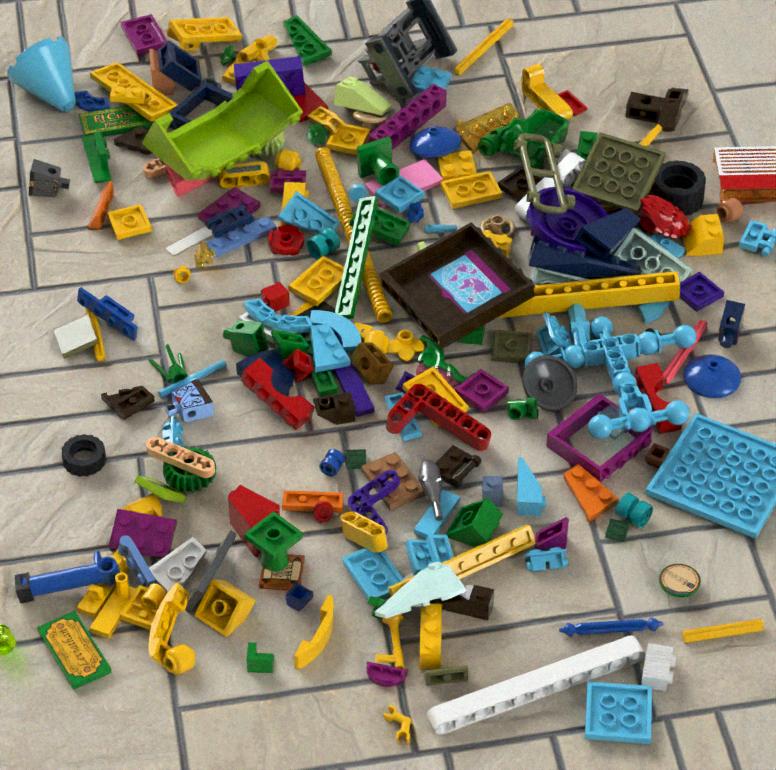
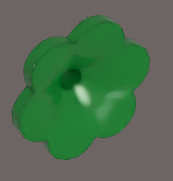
(228, 55)
(321, 134)

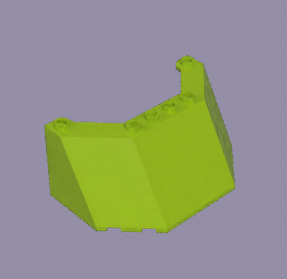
(229, 131)

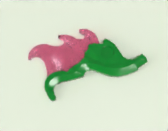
(434, 357)

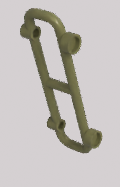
(553, 151)

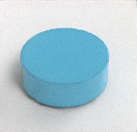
(357, 191)

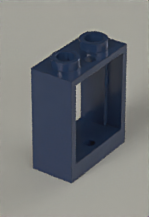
(179, 65)

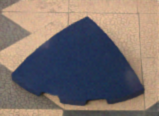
(282, 376)

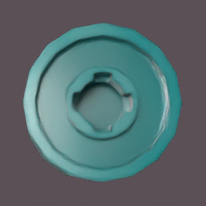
(323, 243)
(632, 509)

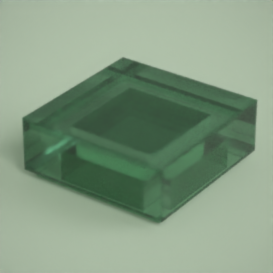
(355, 458)
(617, 530)

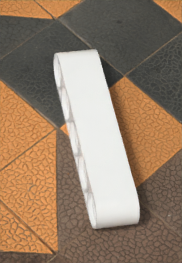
(568, 170)

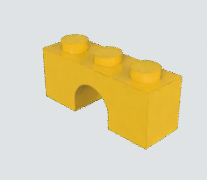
(430, 636)

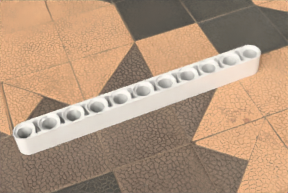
(535, 685)

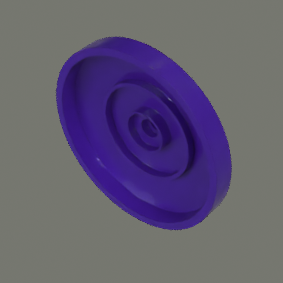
(563, 228)

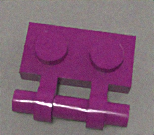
(279, 178)

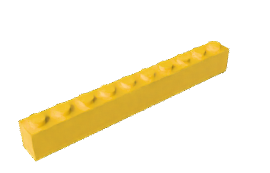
(600, 293)

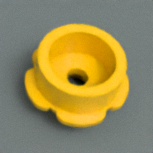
(182, 278)

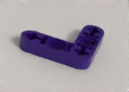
(367, 500)

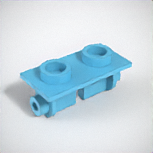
(173, 432)
(554, 556)

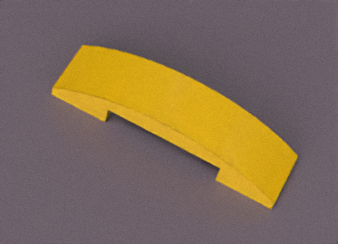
(164, 620)
(310, 650)

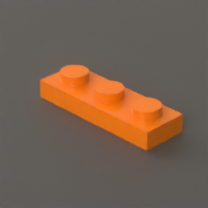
(308, 499)

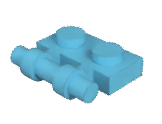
(753, 238)

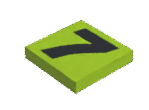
(160, 489)

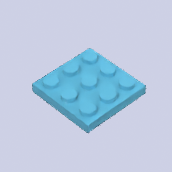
(618, 712)

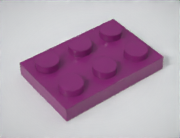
(143, 34)
(228, 201)
(150, 533)

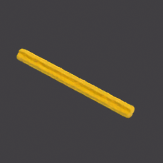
(483, 46)

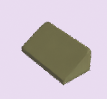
(446, 675)

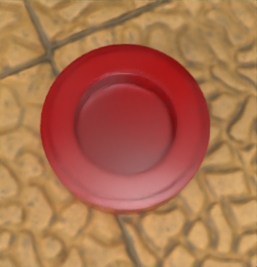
(323, 511)

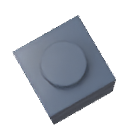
(493, 489)

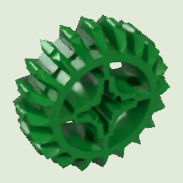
(184, 480)

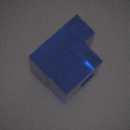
(298, 597)

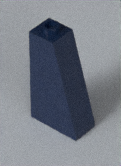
(607, 233)

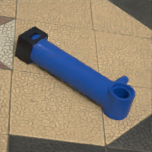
(101, 571)

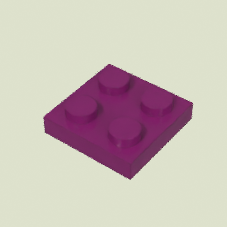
(482, 390)

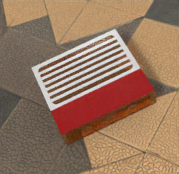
(746, 173)

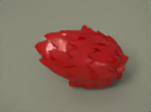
(663, 218)

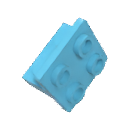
(553, 336)

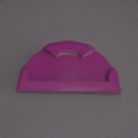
(385, 675)

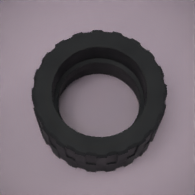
(680, 175)

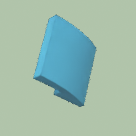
(424, 552)

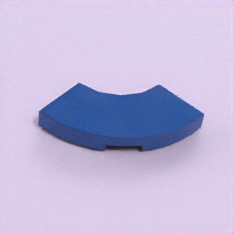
(90, 103)

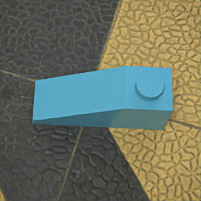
(528, 492)

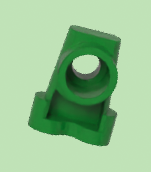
(520, 408)

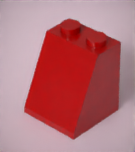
(247, 510)

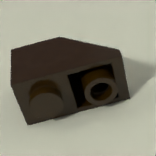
(336, 408)

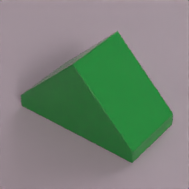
(288, 342)

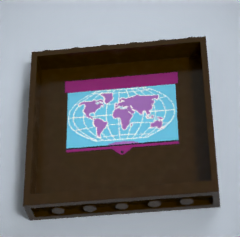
(457, 285)

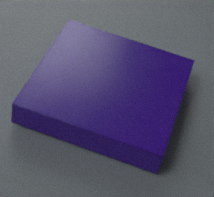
(699, 291)

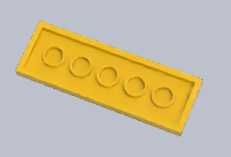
(116, 75)

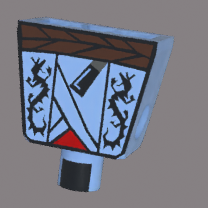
(190, 402)

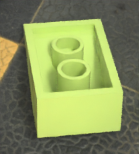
(359, 96)

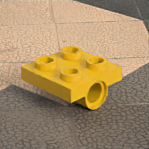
(143, 605)

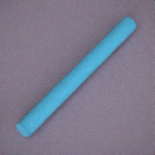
(199, 375)

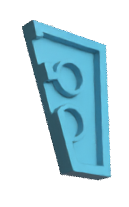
(307, 215)
(327, 350)

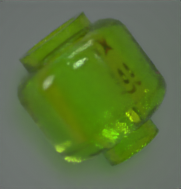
(7, 640)

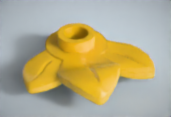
(405, 345)

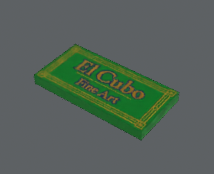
(112, 121)

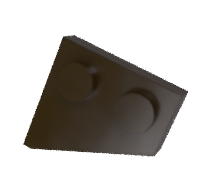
(134, 140)
(128, 400)

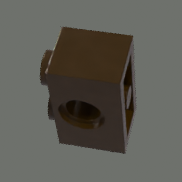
(644, 107)

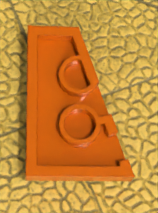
(590, 493)

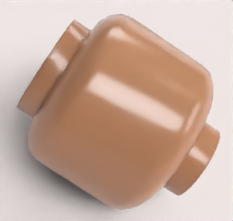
(730, 210)

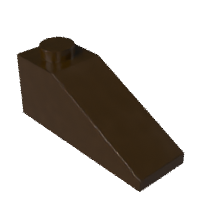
(474, 602)

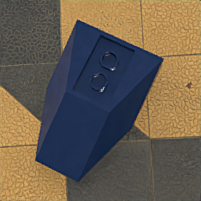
(577, 262)

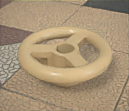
(368, 119)
(497, 224)

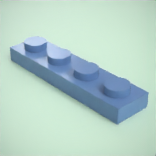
(241, 236)

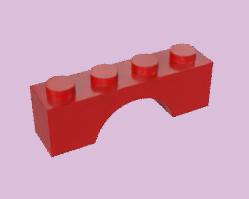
(649, 382)
(293, 410)

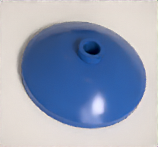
(435, 142)
(712, 376)

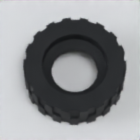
(82, 443)

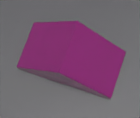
(553, 536)

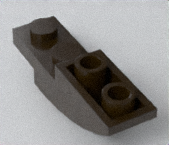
(671, 108)

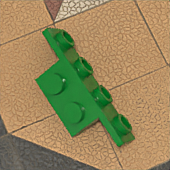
(97, 156)

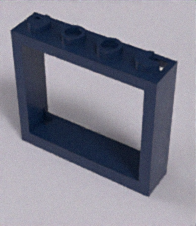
(204, 92)

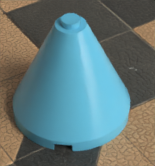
(46, 73)

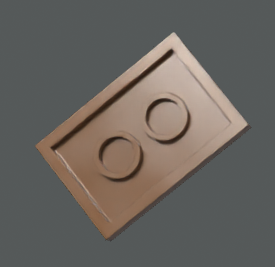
(409, 486)

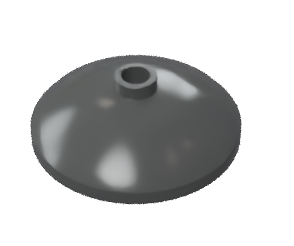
(556, 376)

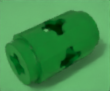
(490, 144)

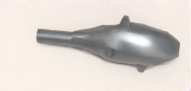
(431, 484)

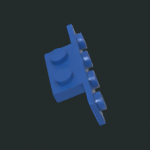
(109, 311)

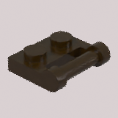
(452, 461)

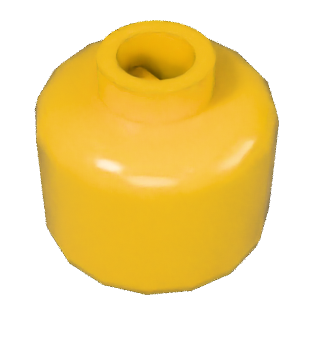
(288, 160)
(379, 339)
(179, 659)

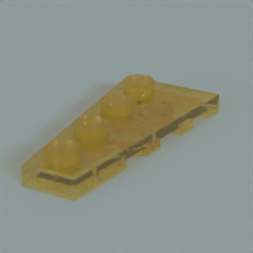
(480, 126)

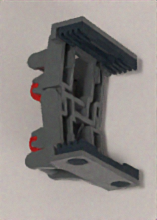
(398, 56)

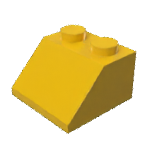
(704, 237)
(224, 607)

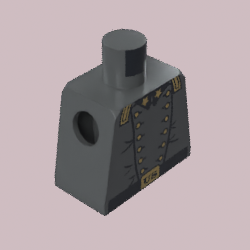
(46, 179)

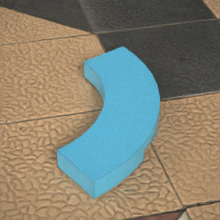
(262, 313)
(342, 326)

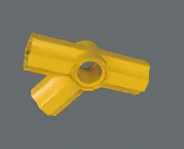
(258, 50)

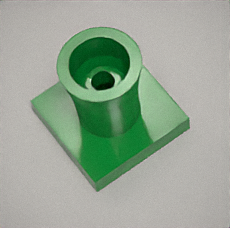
(377, 160)
(273, 538)

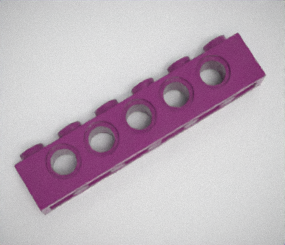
(412, 116)

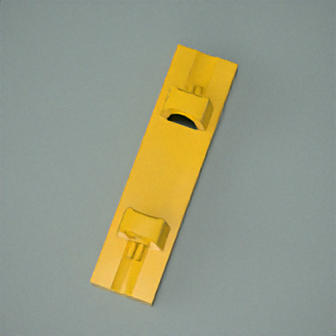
(99, 593)

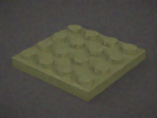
(619, 172)

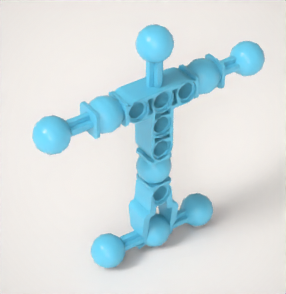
(614, 354)

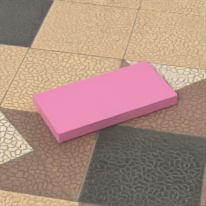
(419, 174)

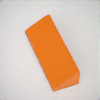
(102, 207)

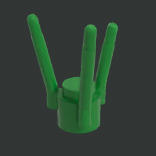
(176, 372)

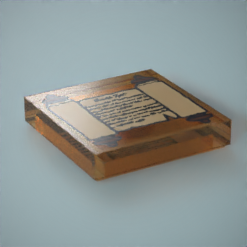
(284, 578)

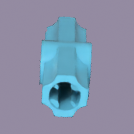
(578, 326)

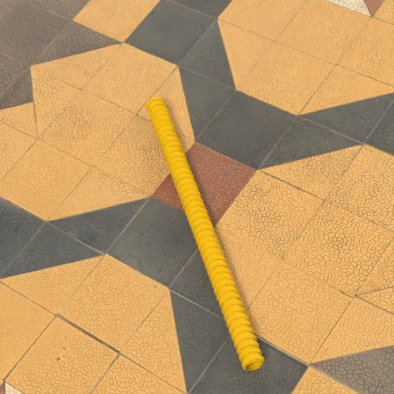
(345, 213)

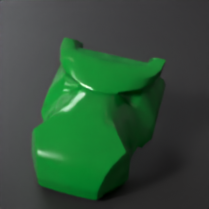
(540, 123)

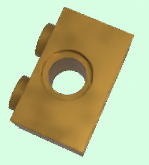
(371, 363)

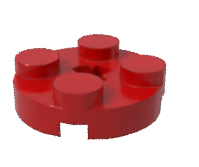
(277, 241)

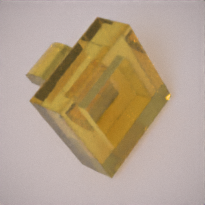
(203, 255)

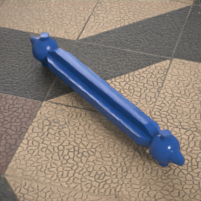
(611, 627)

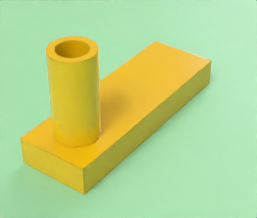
(109, 616)

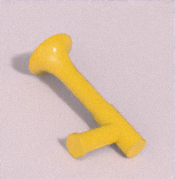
(397, 657)

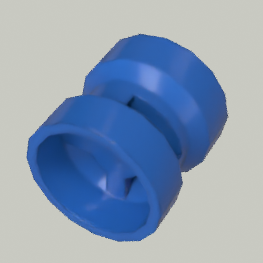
(332, 462)

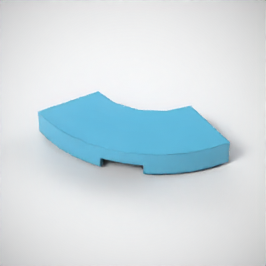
(652, 311)

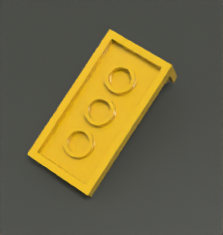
(202, 30)

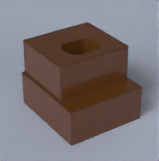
(656, 455)

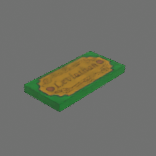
(74, 650)

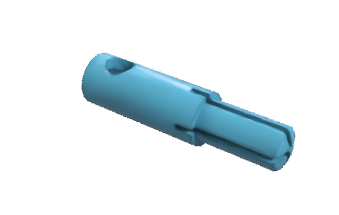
(440, 228)

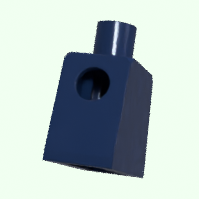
(730, 330)

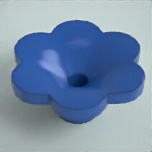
(415, 212)

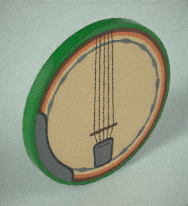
(679, 580)

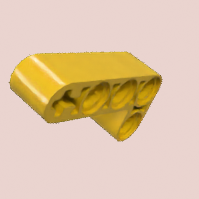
(541, 94)

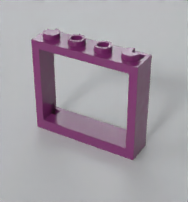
(579, 419)

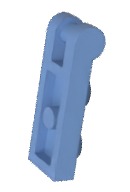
(135, 561)

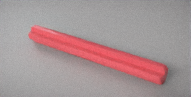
(683, 353)

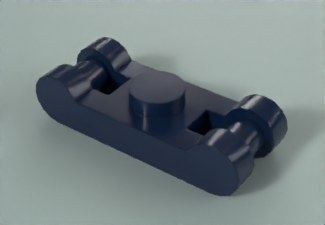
(229, 220)

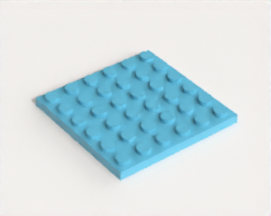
(719, 476)

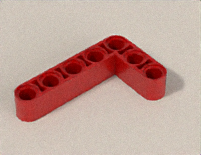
(439, 415)

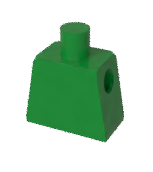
(247, 337)

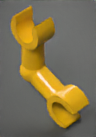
(403, 720)

